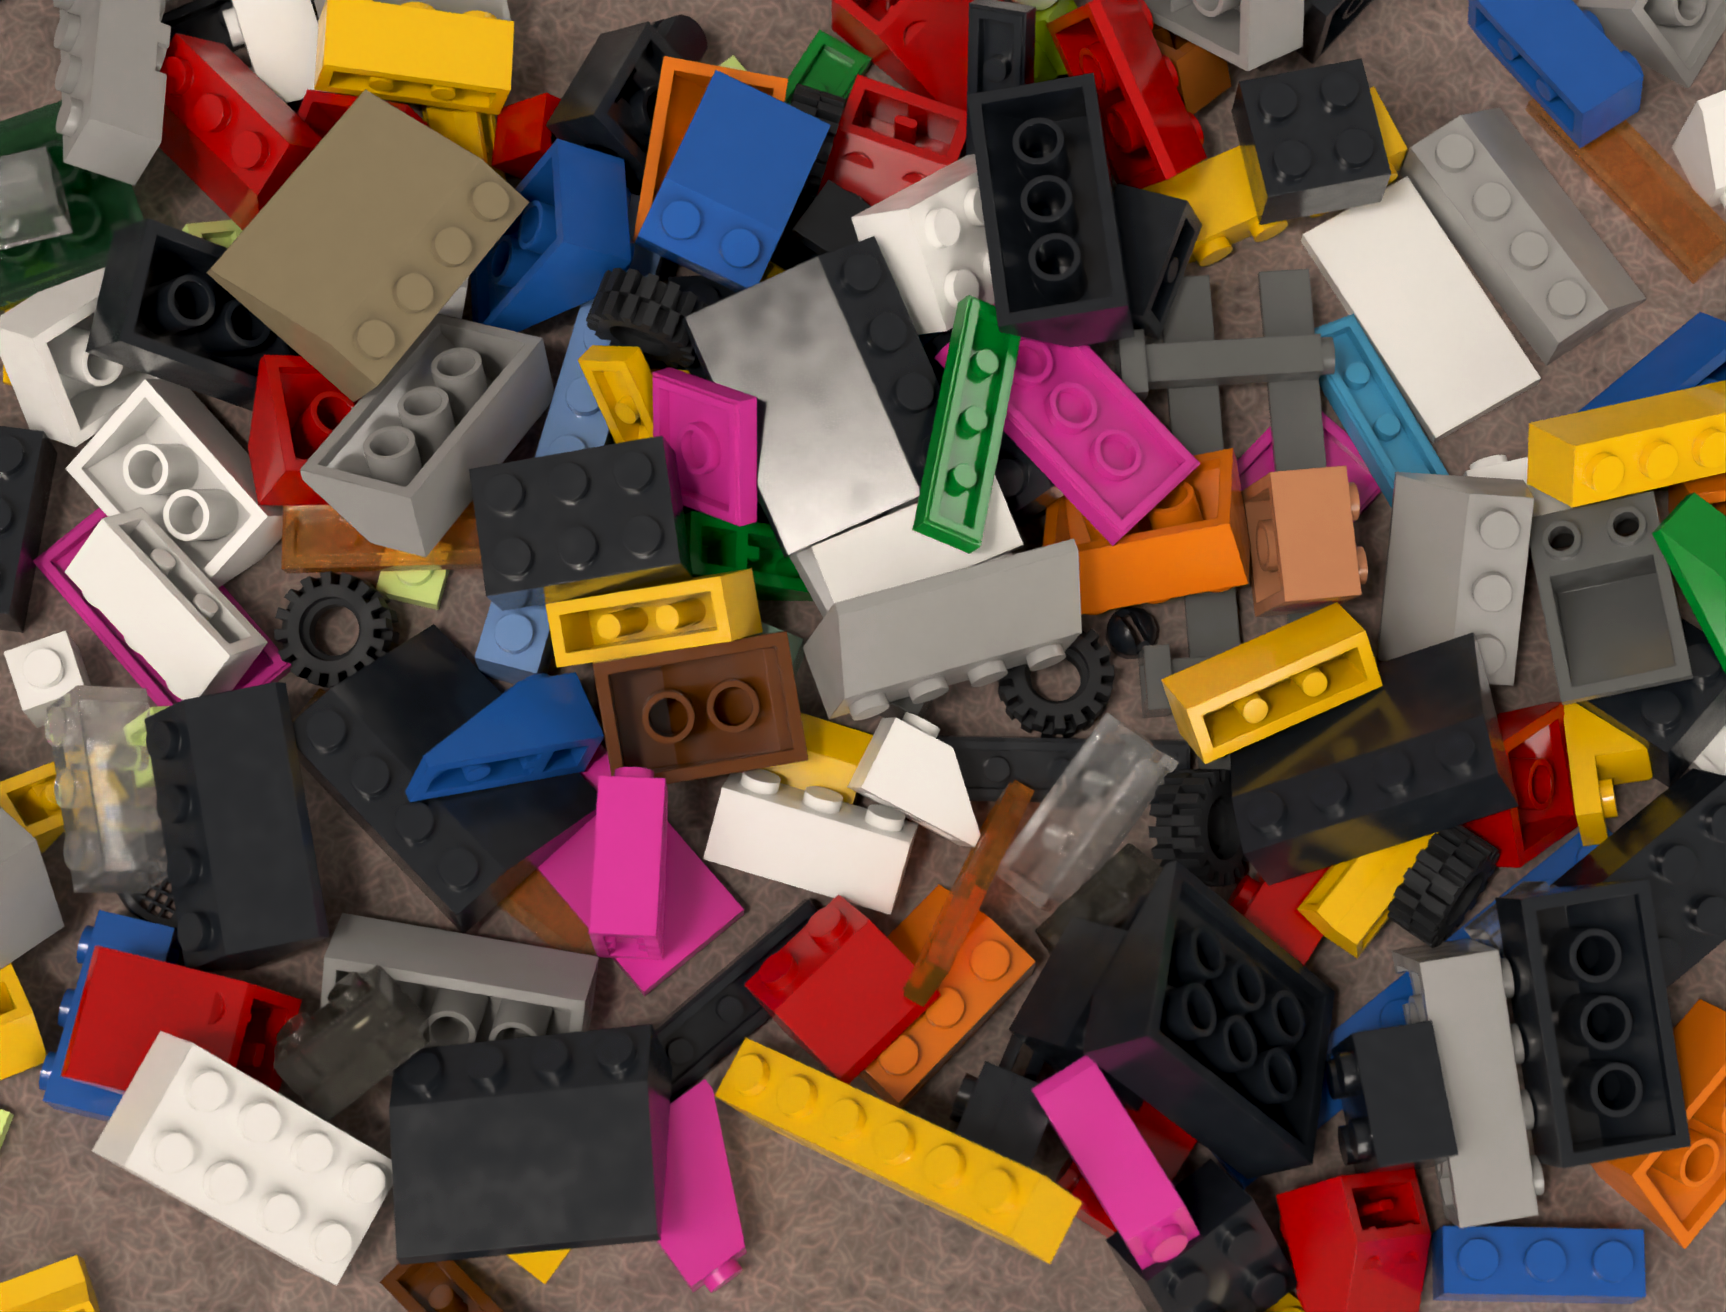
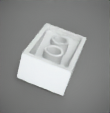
(48, 365)

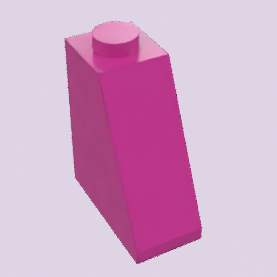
(629, 865)
(1116, 1163)
(699, 1205)

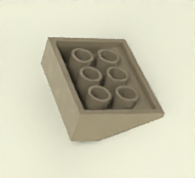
(367, 242)

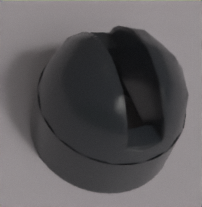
(1121, 637)

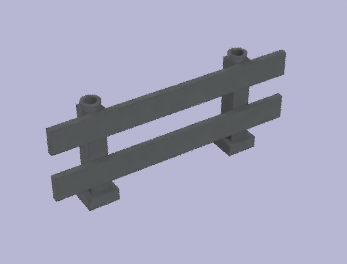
(1191, 369)

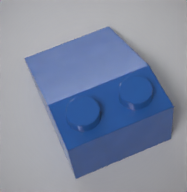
(732, 183)
(558, 242)

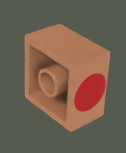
(1303, 540)

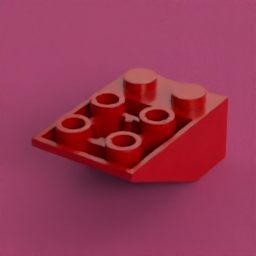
(912, 42)
(892, 140)
(136, 997)
(1358, 1242)

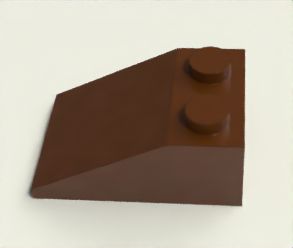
(702, 709)

